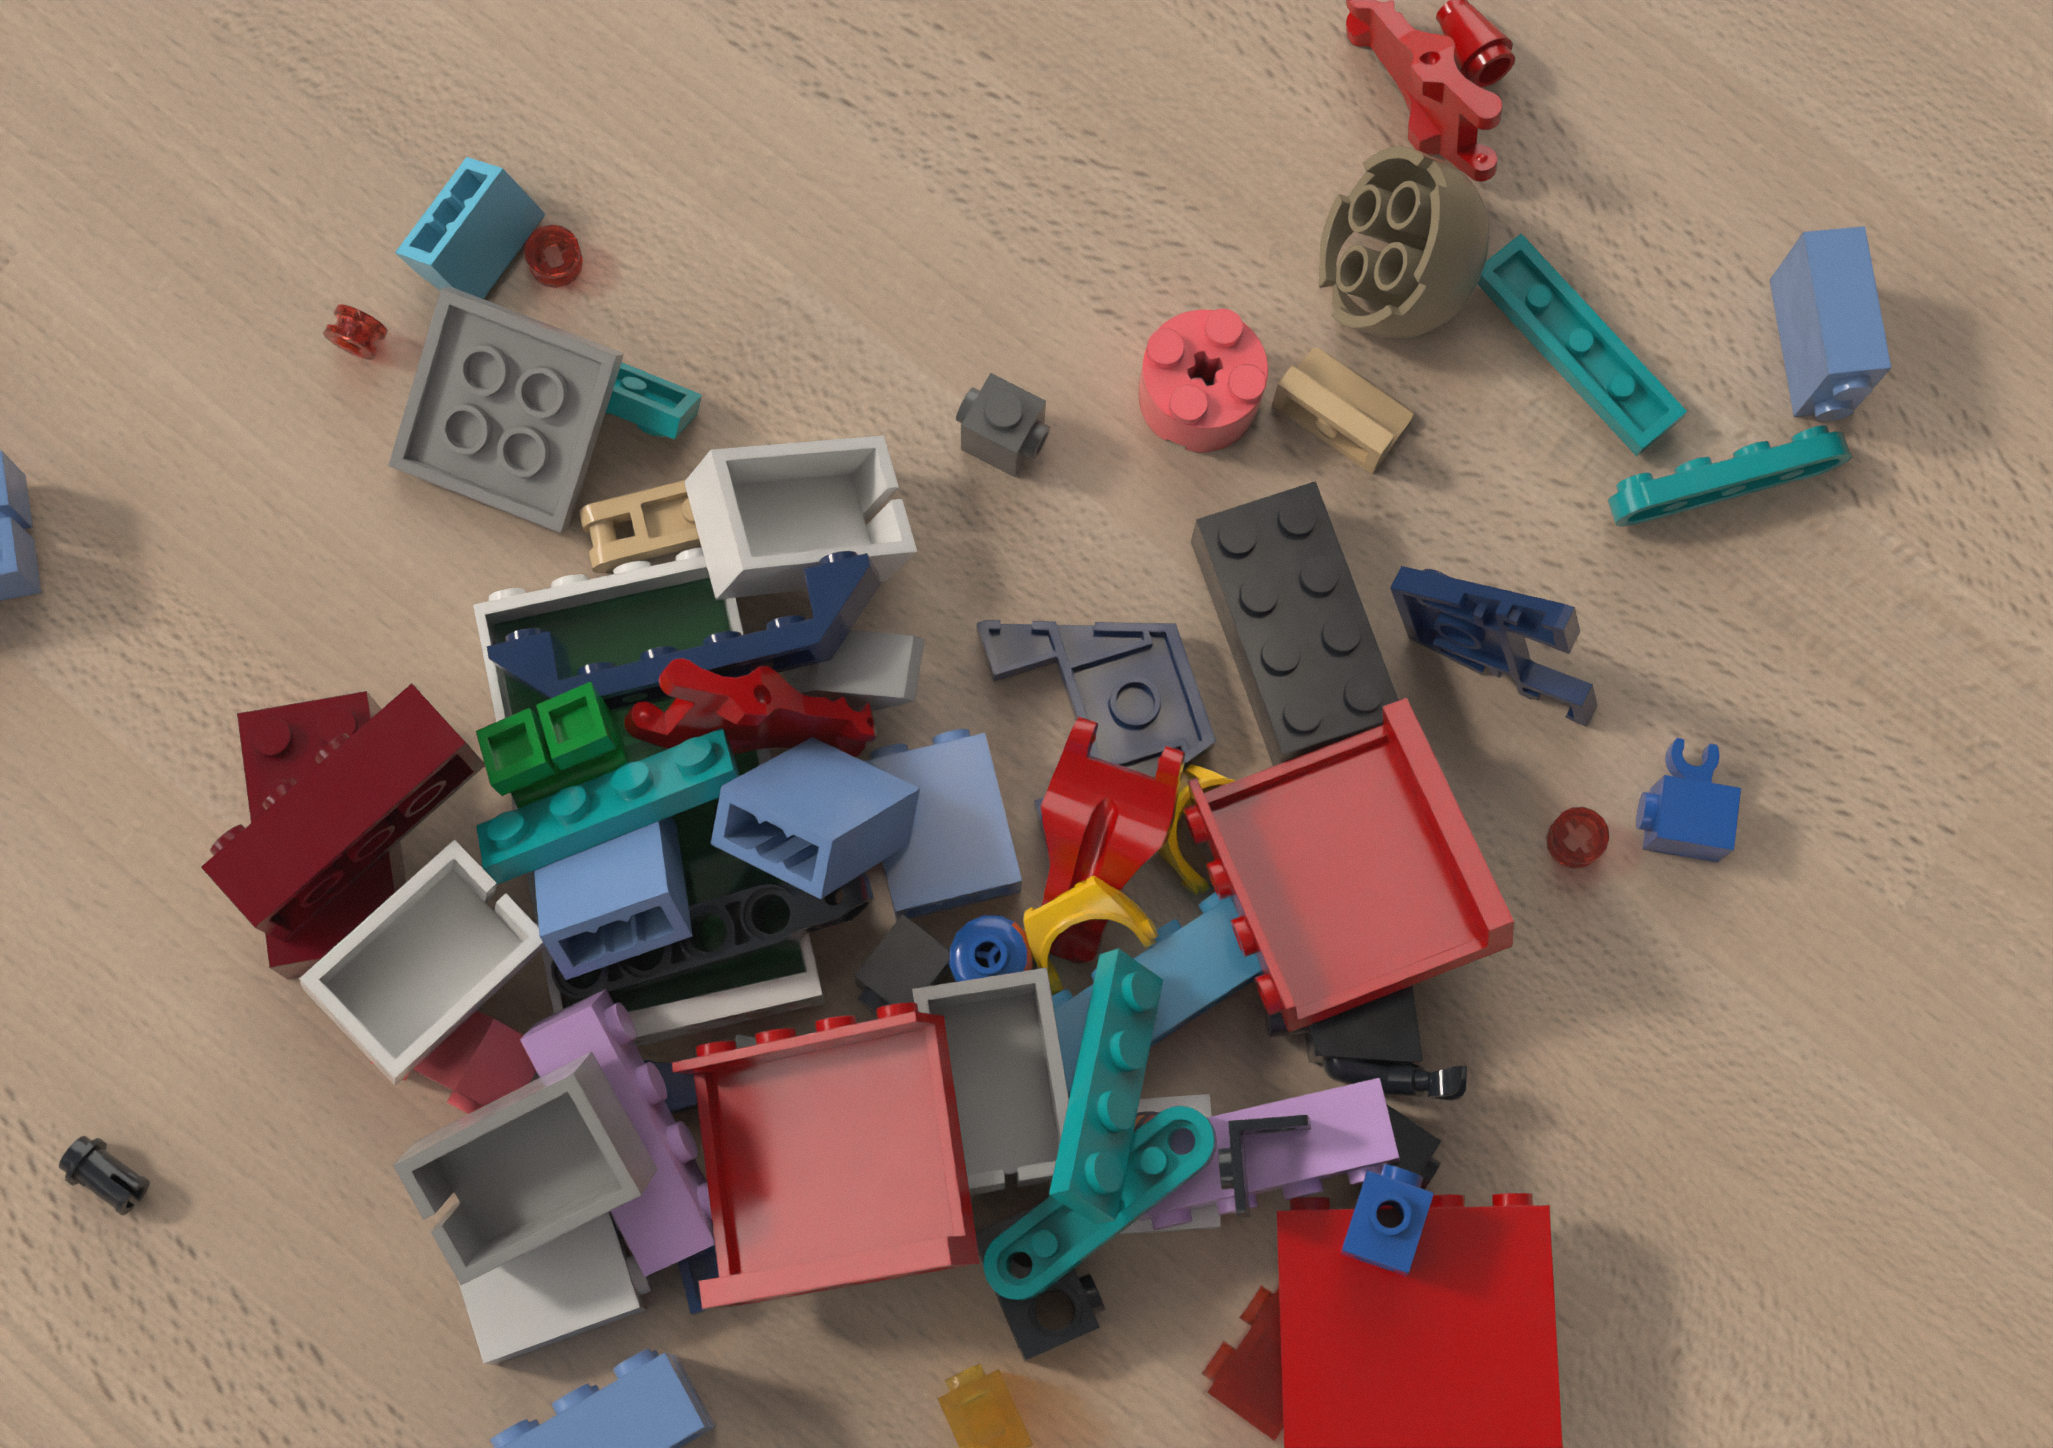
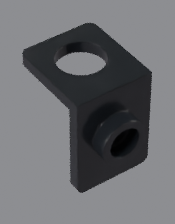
(1233, 1159)

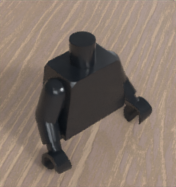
(1374, 1043)

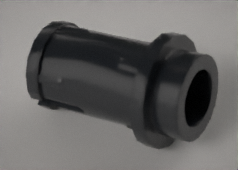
(93, 1167)

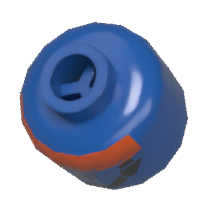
(979, 935)

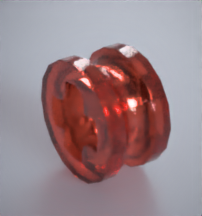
(572, 258)
(355, 332)
(1596, 843)

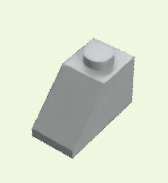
(865, 670)

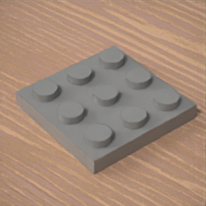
(505, 409)

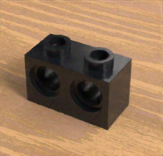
(1027, 1331)

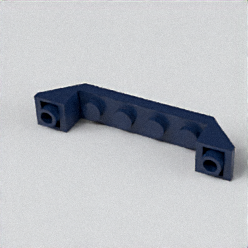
(837, 596)

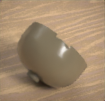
(1434, 248)

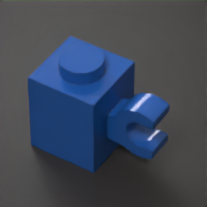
(1687, 811)

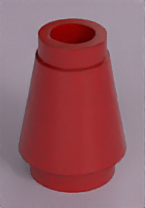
(1480, 47)

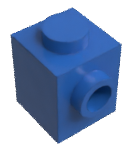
(1383, 1246)

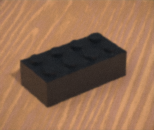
(1293, 621)

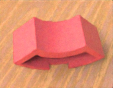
(478, 1063)

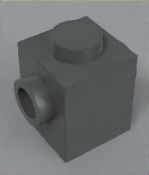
(1002, 424)

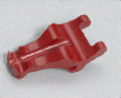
(1440, 100)
(751, 709)
(1102, 825)

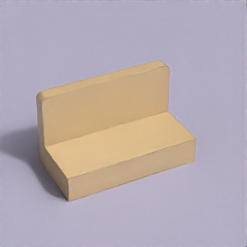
(1342, 409)

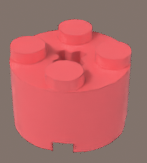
(1219, 351)

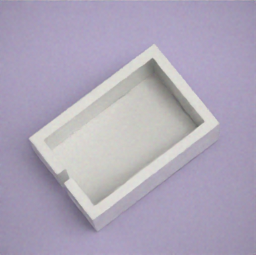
(790, 504)
(423, 962)

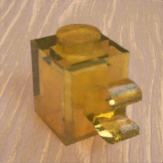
(983, 1411)

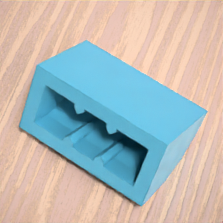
(471, 229)

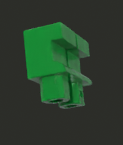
(560, 750)

